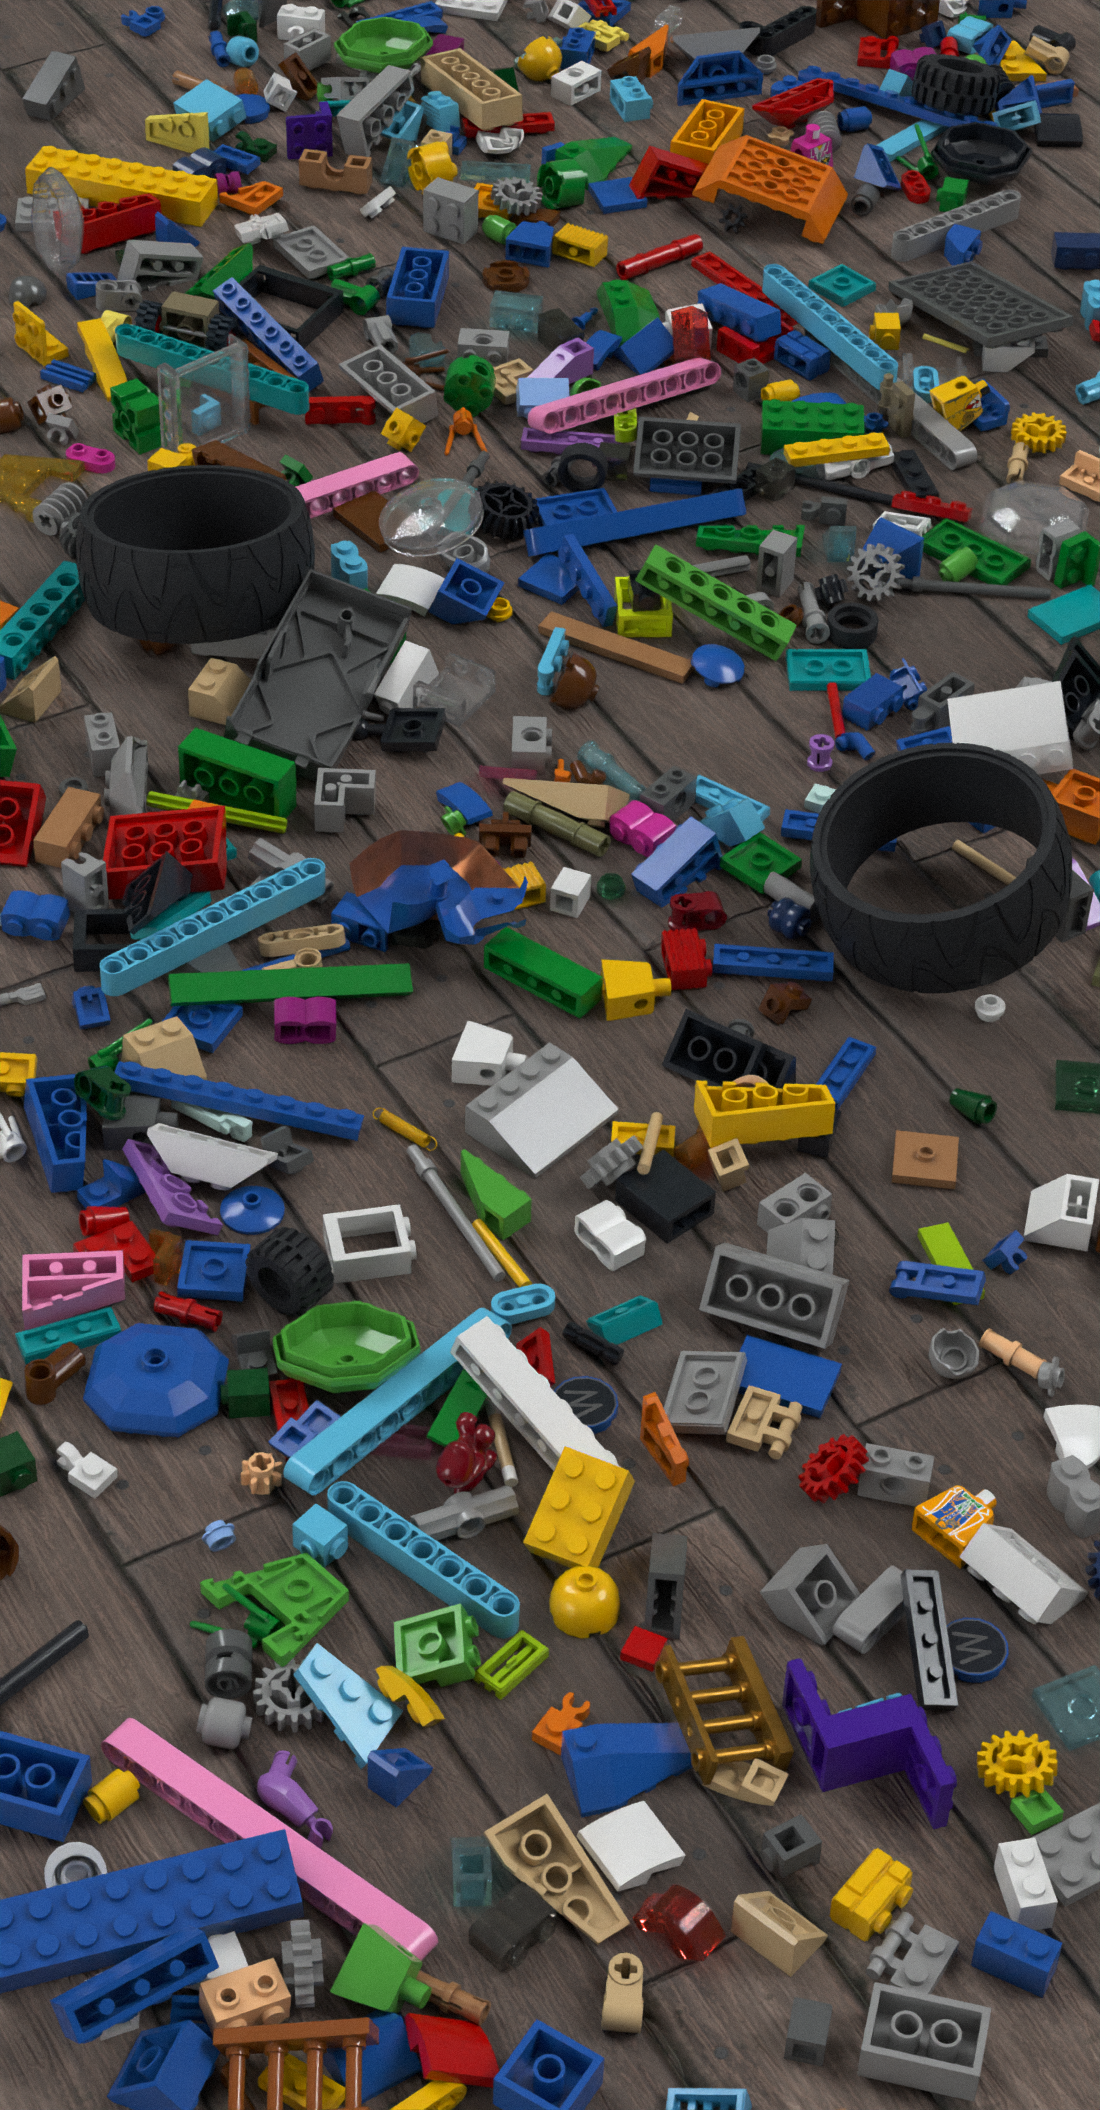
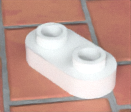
(373, 207)

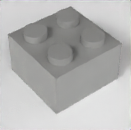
(450, 210)

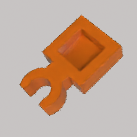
(549, 1730)

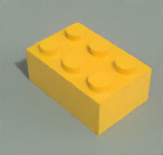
(579, 1510)

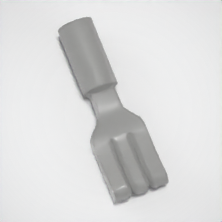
(24, 995)

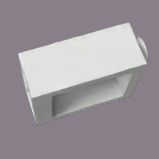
(374, 1262)

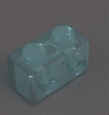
(515, 311)

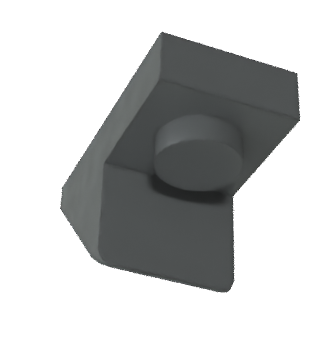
(254, 1351)

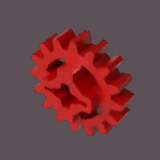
(833, 1468)

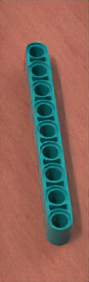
(264, 385)

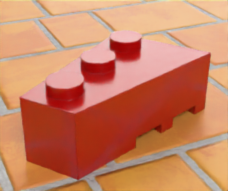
(666, 174)

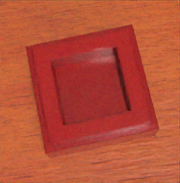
(643, 1648)

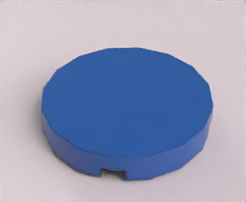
(255, 107)

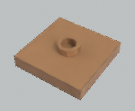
(925, 1159)

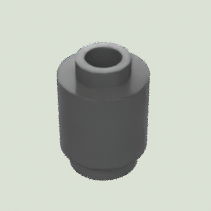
(865, 199)

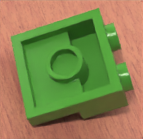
(437, 1646)

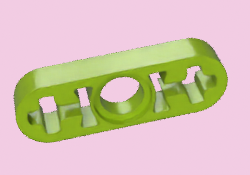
(625, 426)

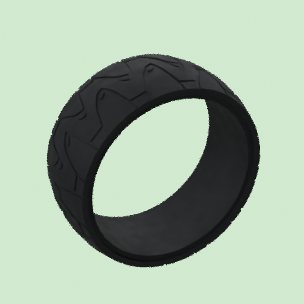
(193, 553)
(926, 789)

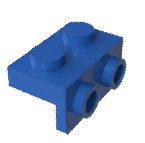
(994, 412)

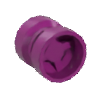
(228, 183)

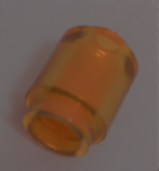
(245, 81)

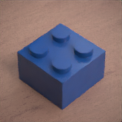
(548, 2073)

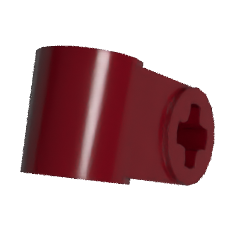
(697, 910)

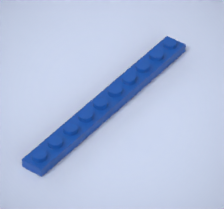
(888, 98)

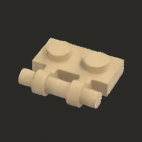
(754, 1418)

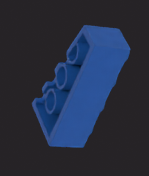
(58, 1128)

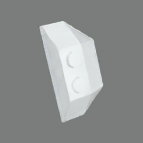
(207, 1157)

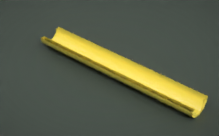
(945, 343)

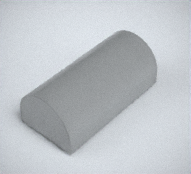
(780, 887)

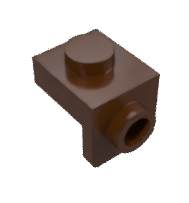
(783, 998)

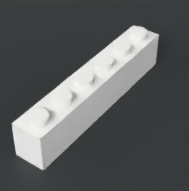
(523, 1394)

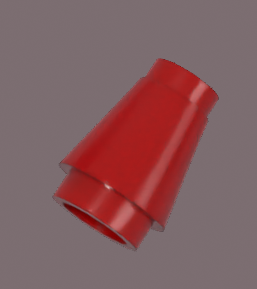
(99, 1219)

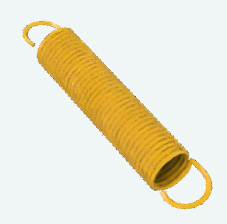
(405, 1129)

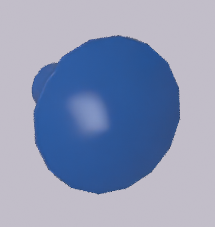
(717, 664)

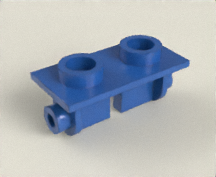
(908, 678)

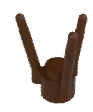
(410, 363)

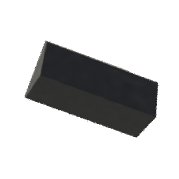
(1079, 682)
(719, 1054)

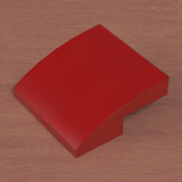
(452, 2050)

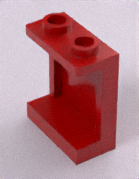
(742, 348)

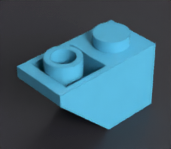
(733, 821)

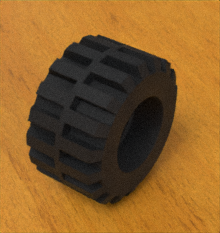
(289, 1271)

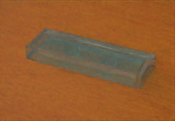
(493, 171)

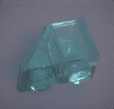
(471, 1871)

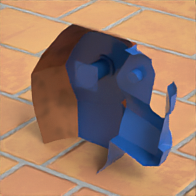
(434, 878)

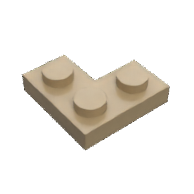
(507, 378)

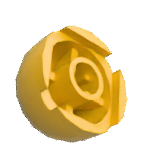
(541, 59)
(584, 1601)

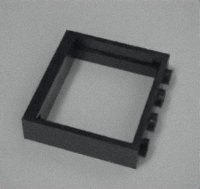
(301, 292)

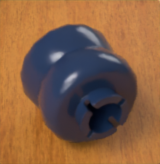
(789, 918)

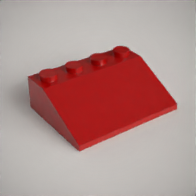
(20, 820)
(190, 835)

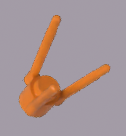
(463, 425)

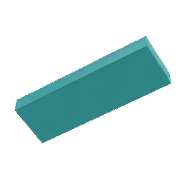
(81, 1330)

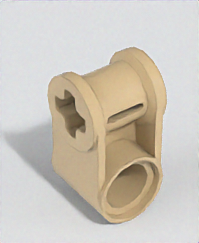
(623, 1997)

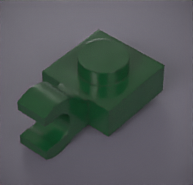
(258, 147)

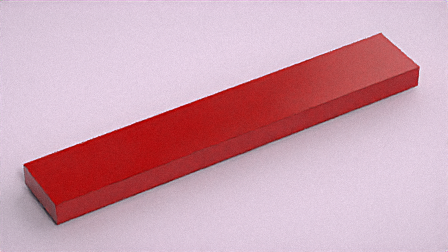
(723, 273)

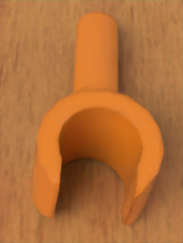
(560, 774)

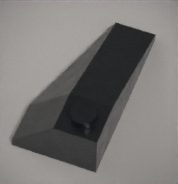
(155, 891)

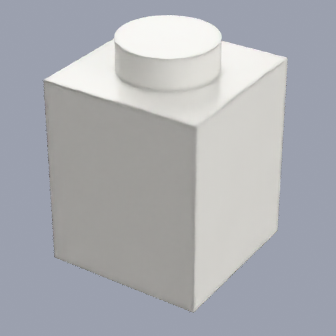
(570, 892)

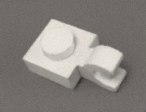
(87, 1473)

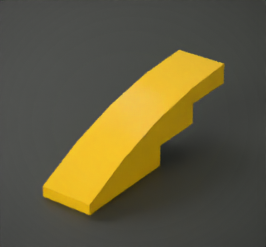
(102, 355)

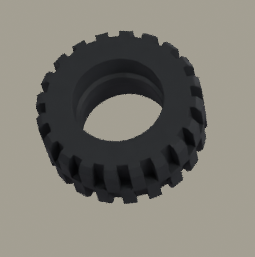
(956, 84)

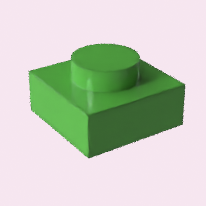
(1036, 1811)

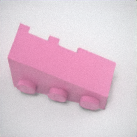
(69, 1284)

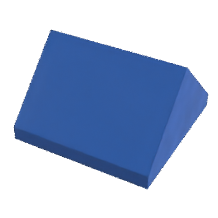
(876, 168)
(646, 348)
(382, 2064)

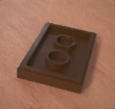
(362, 518)

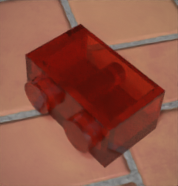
(690, 334)

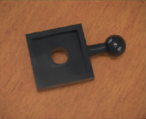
(399, 732)

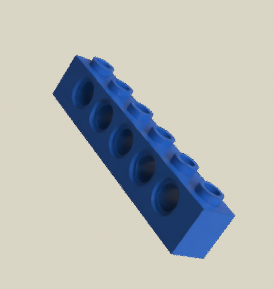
(267, 333)

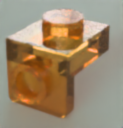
(168, 1255)

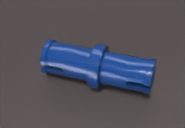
(218, 48)

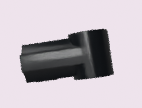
(1053, 38)

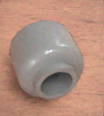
(223, 1723)

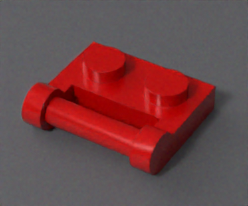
(870, 50)

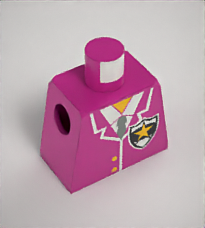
(814, 145)

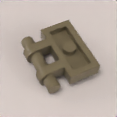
(897, 405)

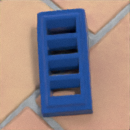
(84, 284)

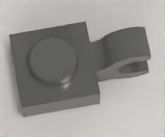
(830, 510)

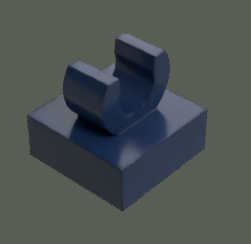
(933, 34)

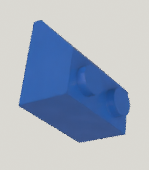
(465, 594)
(165, 2068)

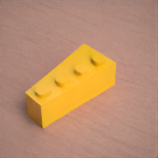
(762, 1112)

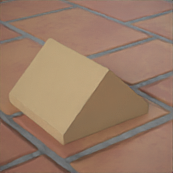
(34, 692)
(775, 1930)

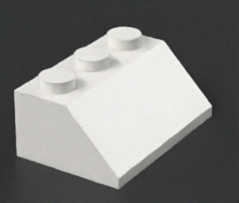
(1021, 1574)

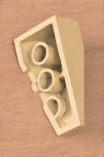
(585, 801)
(548, 1858)

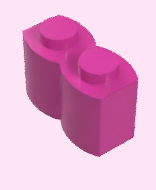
(640, 827)

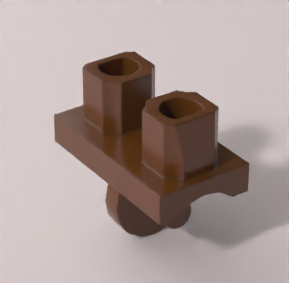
(505, 833)

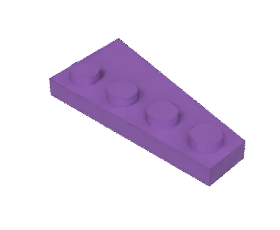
(167, 1191)

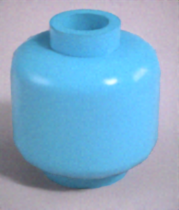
(242, 51)

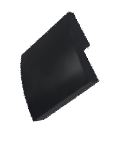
(1059, 130)

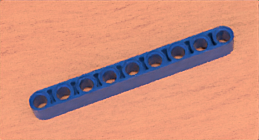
(637, 521)

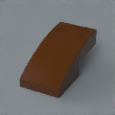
(549, 216)

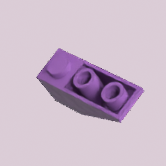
(568, 360)

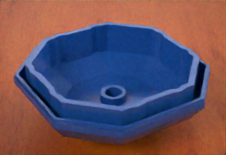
(156, 1380)

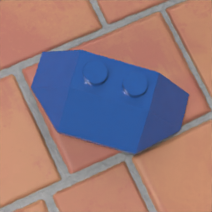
(719, 78)

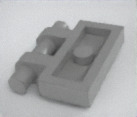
(926, 1957)

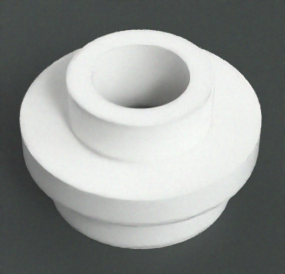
(989, 1007)

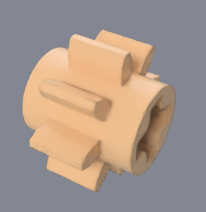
(261, 1473)

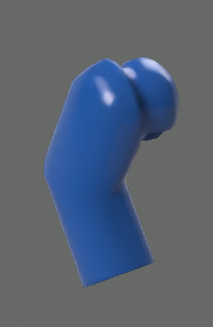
(857, 742)

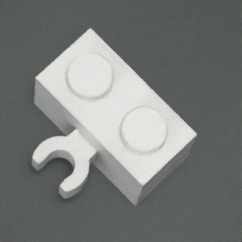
(296, 20)

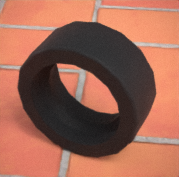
(587, 452)
(855, 614)

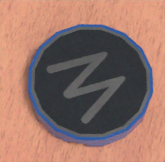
(590, 1401)
(976, 1649)

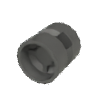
(228, 1664)

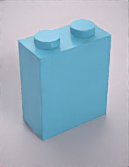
(222, 107)

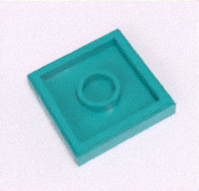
(842, 285)

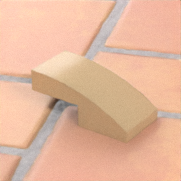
(750, 1783)

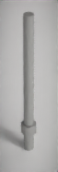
(428, 1172)

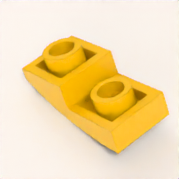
(399, 1687)

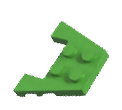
(295, 1592)

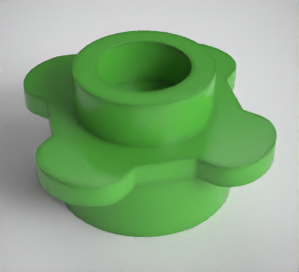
(453, 821)

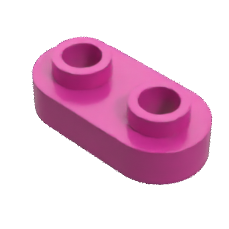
(95, 459)

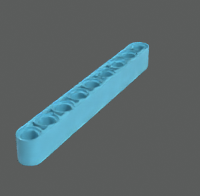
(828, 325)
(212, 927)
(381, 1412)

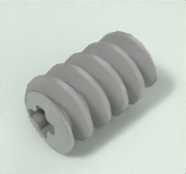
(828, 127)
(57, 506)

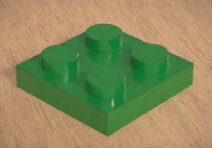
(757, 859)

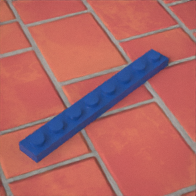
(241, 1101)

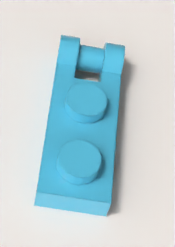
(552, 661)

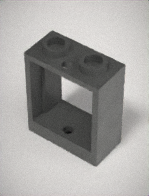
(1077, 910)

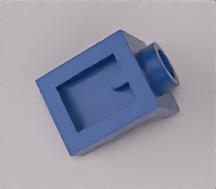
(90, 1007)

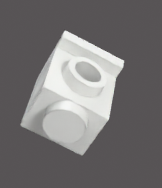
(279, 92)

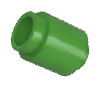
(497, 228)
(958, 565)

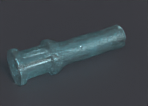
(597, 759)

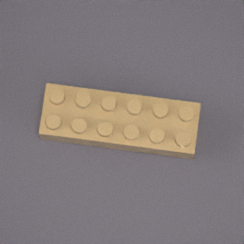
(477, 90)

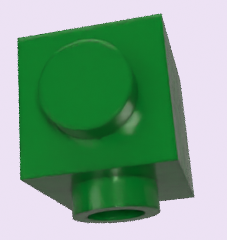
(952, 194)

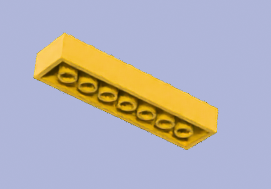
(182, 195)

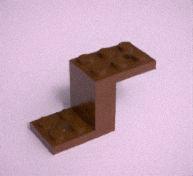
(881, 16)

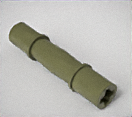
(557, 823)

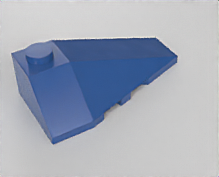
(619, 1761)

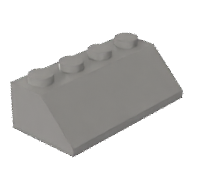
(392, 383)

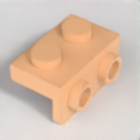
(1083, 476)

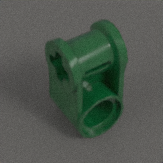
(103, 1091)

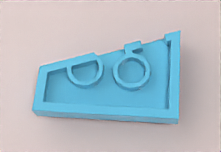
(351, 1703)

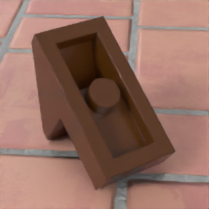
(634, 65)
(299, 77)

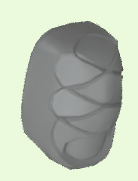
(472, 552)

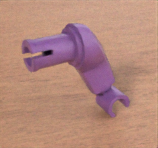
(287, 1797)

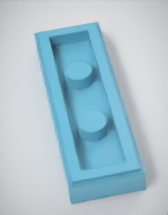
(712, 793)

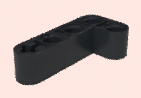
(782, 32)

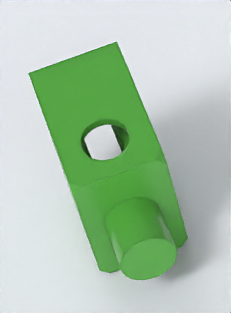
(381, 1973)

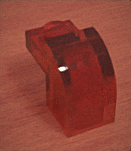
(683, 1920)

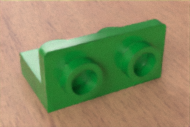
(1078, 560)

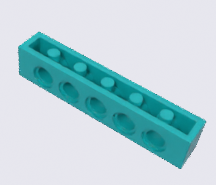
(40, 618)

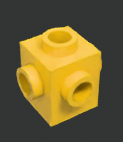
(402, 430)

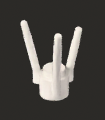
(11, 1142)

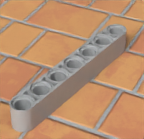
(931, 233)

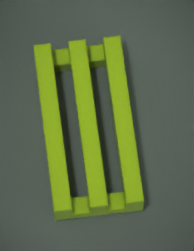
(499, 1682)

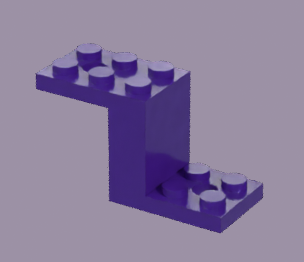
(868, 1743)

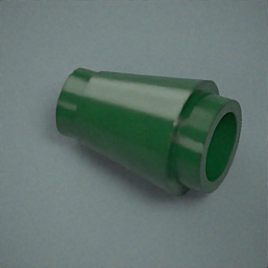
(974, 1105)

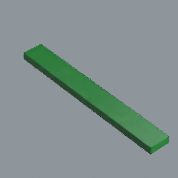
(304, 983)

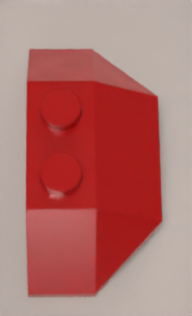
(797, 103)

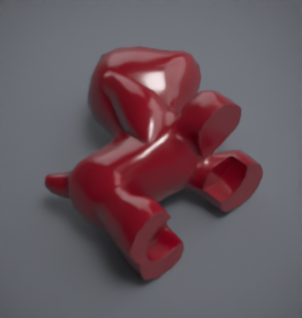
(466, 1459)

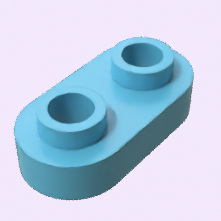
(924, 380)
(524, 1303)

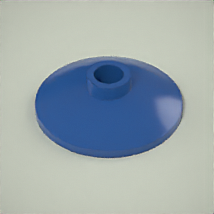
(252, 1210)

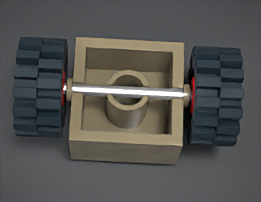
(188, 320)

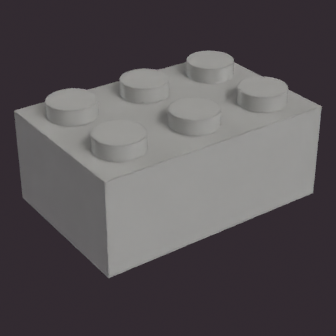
(924, 2041)

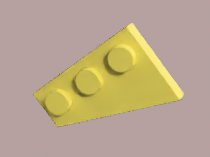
(179, 131)

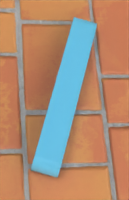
(424, 1559)

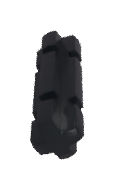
(593, 1343)

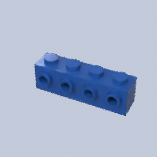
(740, 312)
(134, 1985)

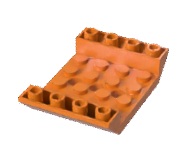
(776, 180)

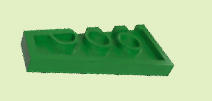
(743, 540)

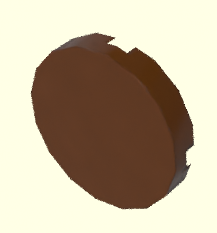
(506, 276)

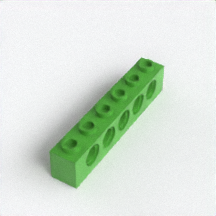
(716, 602)

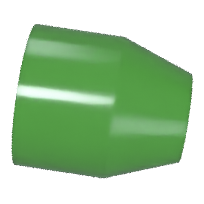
(321, 90)

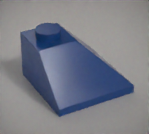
(903, 542)

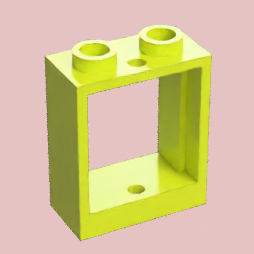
(641, 623)

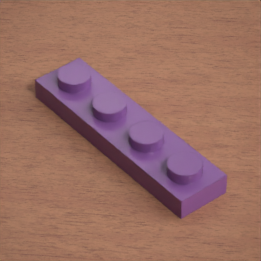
(536, 440)

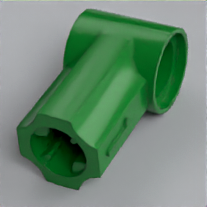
(358, 298)

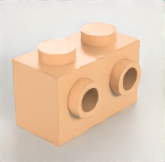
(246, 1997)

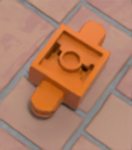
(1080, 804)

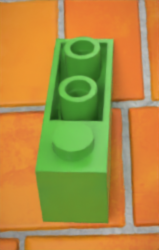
(494, 1198)

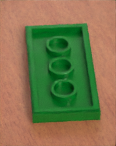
(996, 562)

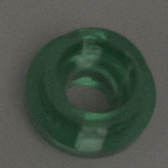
(611, 886)

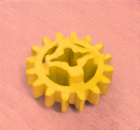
(1039, 432)
(1017, 1764)

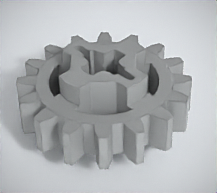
(516, 196)
(879, 582)
(611, 1162)
(275, 1701)
(302, 1963)

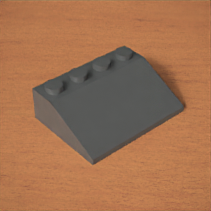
(687, 450)

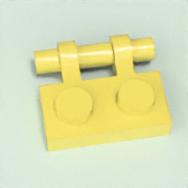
(606, 36)

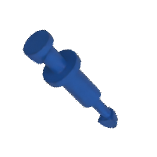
(584, 318)

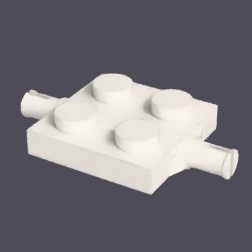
(261, 227)

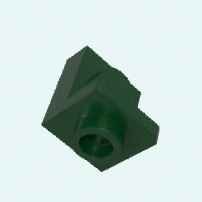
(242, 24)

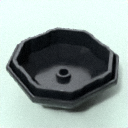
(981, 153)

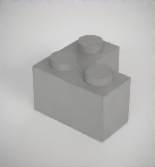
(340, 794)

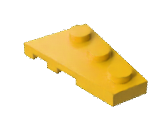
(1020, 66)

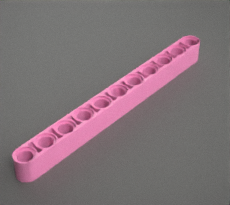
(235, 1817)

